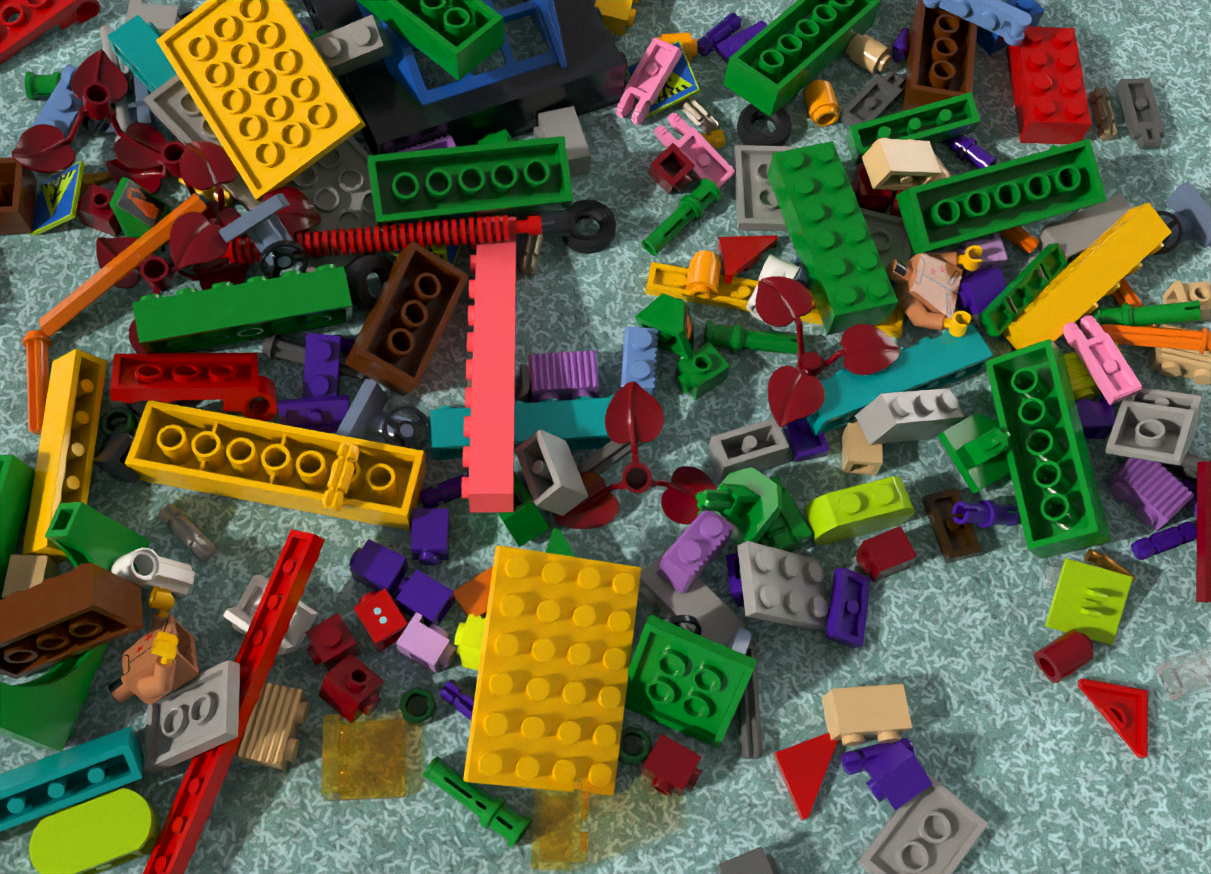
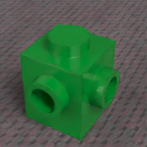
(701, 371)

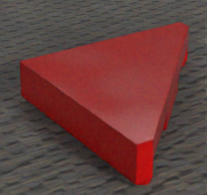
(742, 252)
(1123, 709)
(804, 769)

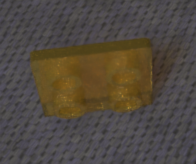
(363, 759)
(557, 829)

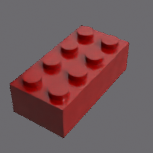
(1048, 87)

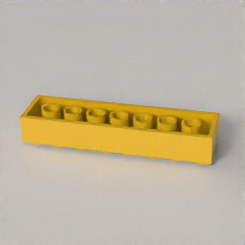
(273, 464)

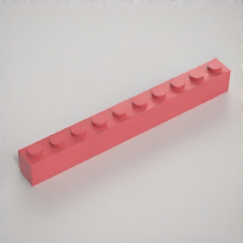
(492, 376)

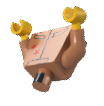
(930, 286)
(160, 659)

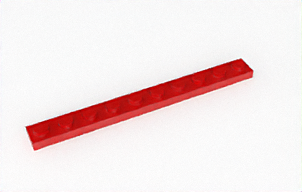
(256, 658)

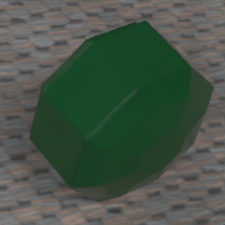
(118, 421)
(418, 706)
(634, 746)

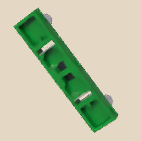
(1021, 291)

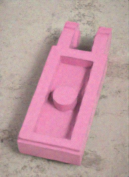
(648, 79)
(706, 159)
(1102, 360)

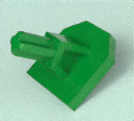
(977, 450)
(746, 502)

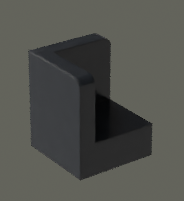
(113, 456)

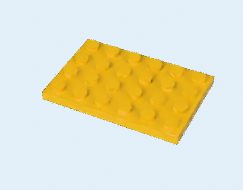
(260, 88)
(552, 672)

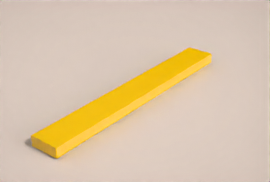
(672, 282)

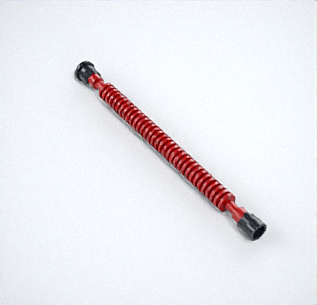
(547, 224)

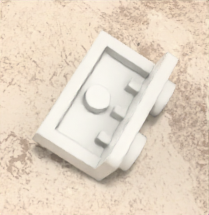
(244, 612)

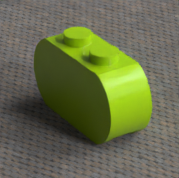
(858, 510)
(95, 834)

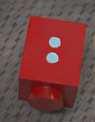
(380, 618)

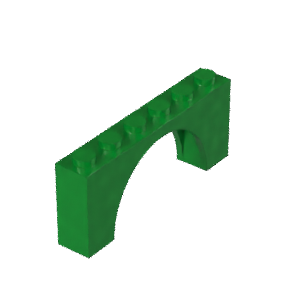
(48, 706)

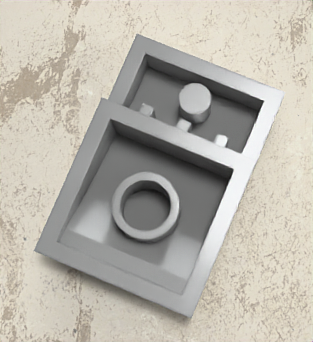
(1155, 426)

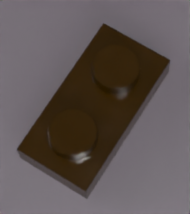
(954, 539)

